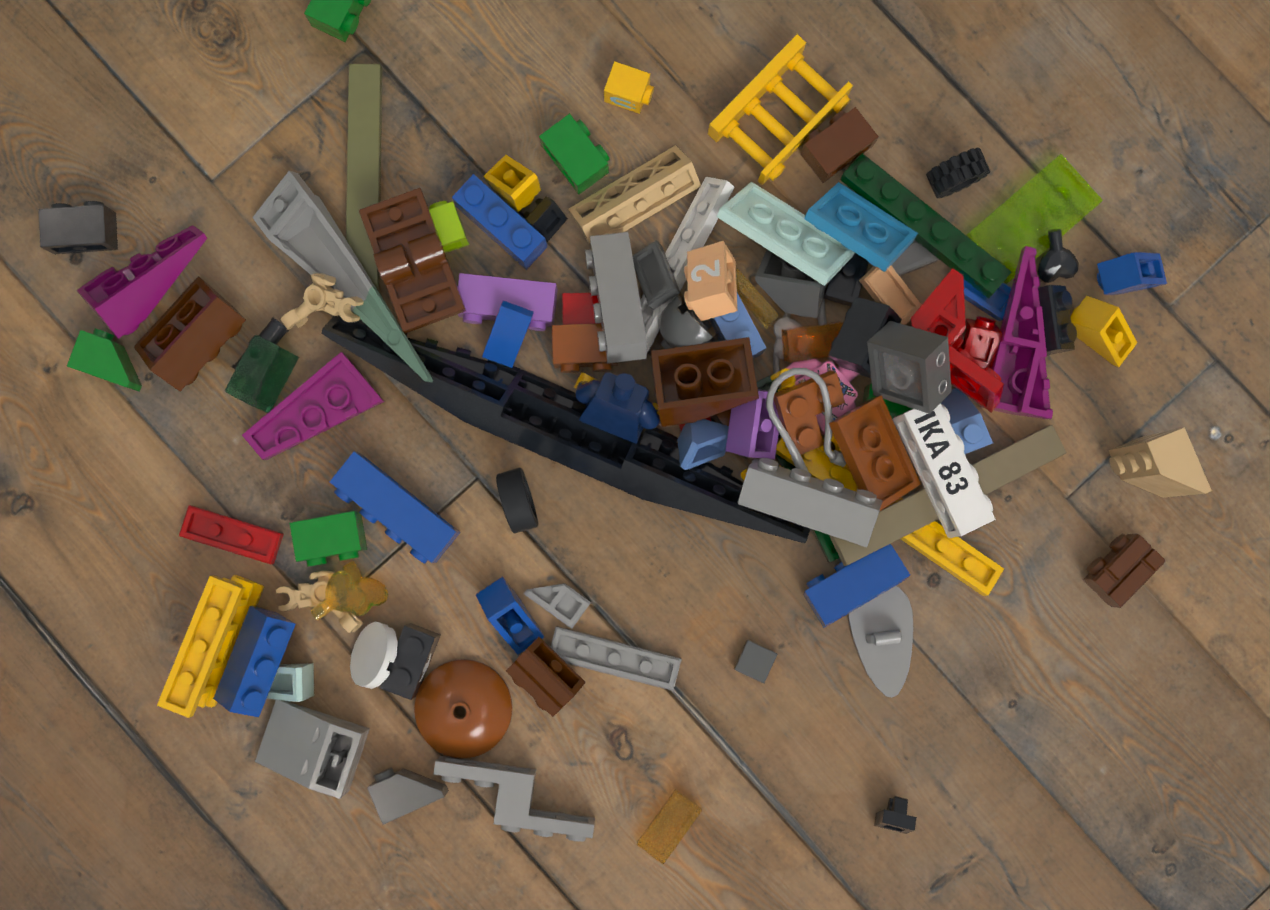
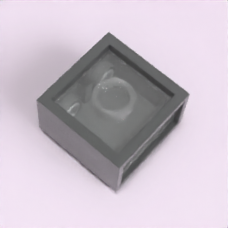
(910, 366)

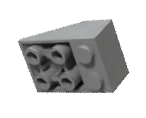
(312, 748)

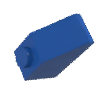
(1131, 273)
(509, 615)

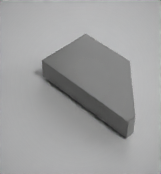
(560, 601)

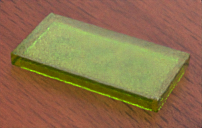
(1049, 201)

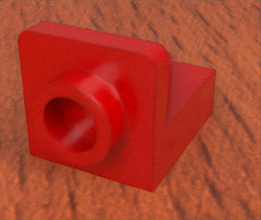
(982, 340)

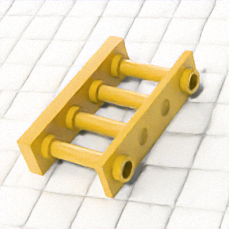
(770, 80)

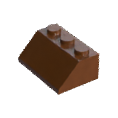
(189, 334)

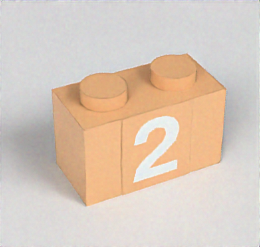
(711, 281)

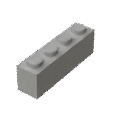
(618, 298)
(810, 501)

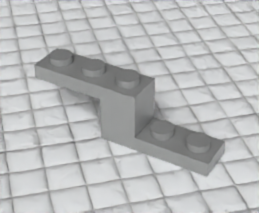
(515, 798)

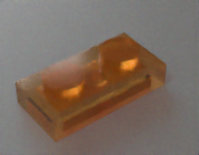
(809, 341)

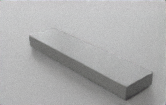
(616, 658)

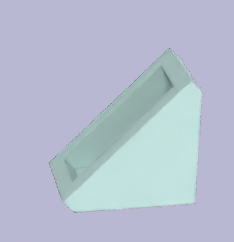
(293, 682)

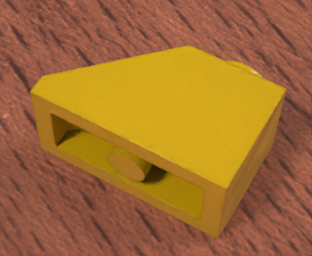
(513, 183)
(1103, 329)

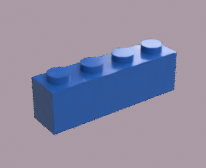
(393, 507)

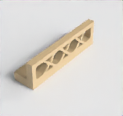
(637, 199)

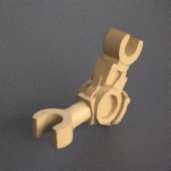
(322, 297)
(314, 594)

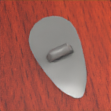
(884, 639)

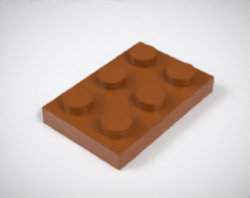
(875, 451)

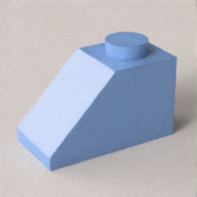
(966, 421)

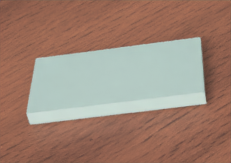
(785, 233)

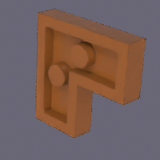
(801, 404)

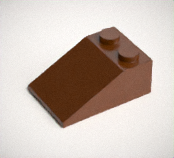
(703, 380)

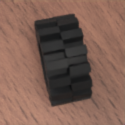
(958, 172)

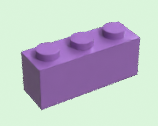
(485, 295)

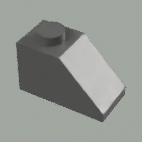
(403, 792)

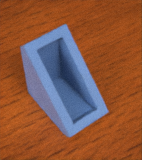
(701, 443)

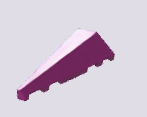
(1023, 346)

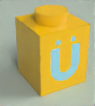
(628, 88)

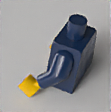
(616, 405)

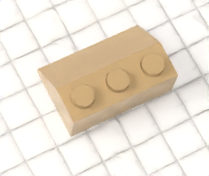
(1161, 464)

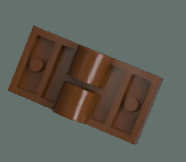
(412, 260)

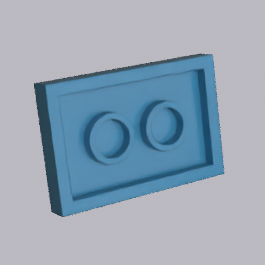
(861, 226)

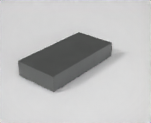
(655, 275)

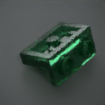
(261, 374)

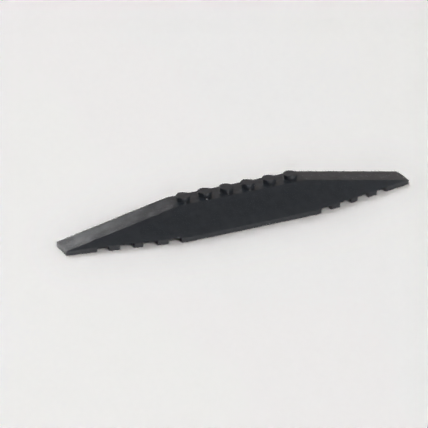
(547, 422)

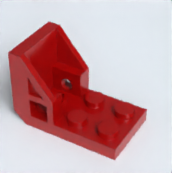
(945, 315)

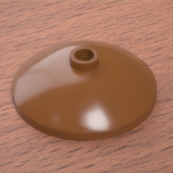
(479, 692)

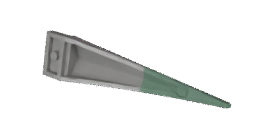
(308, 234)

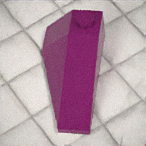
(130, 295)

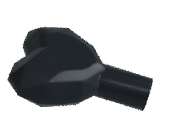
(1058, 260)

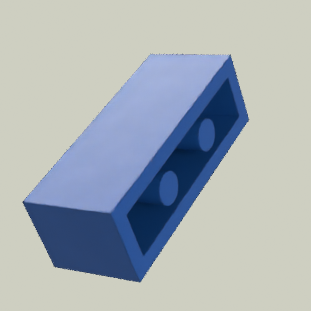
(499, 221)
(854, 584)
(254, 661)

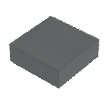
(755, 661)

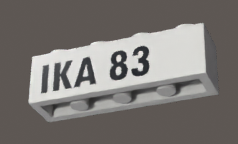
(944, 470)

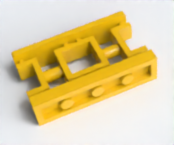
(208, 644)

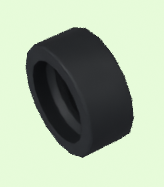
(516, 500)

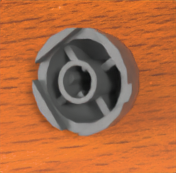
(683, 327)

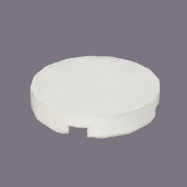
(372, 654)

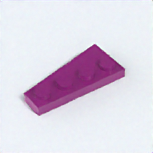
(316, 406)

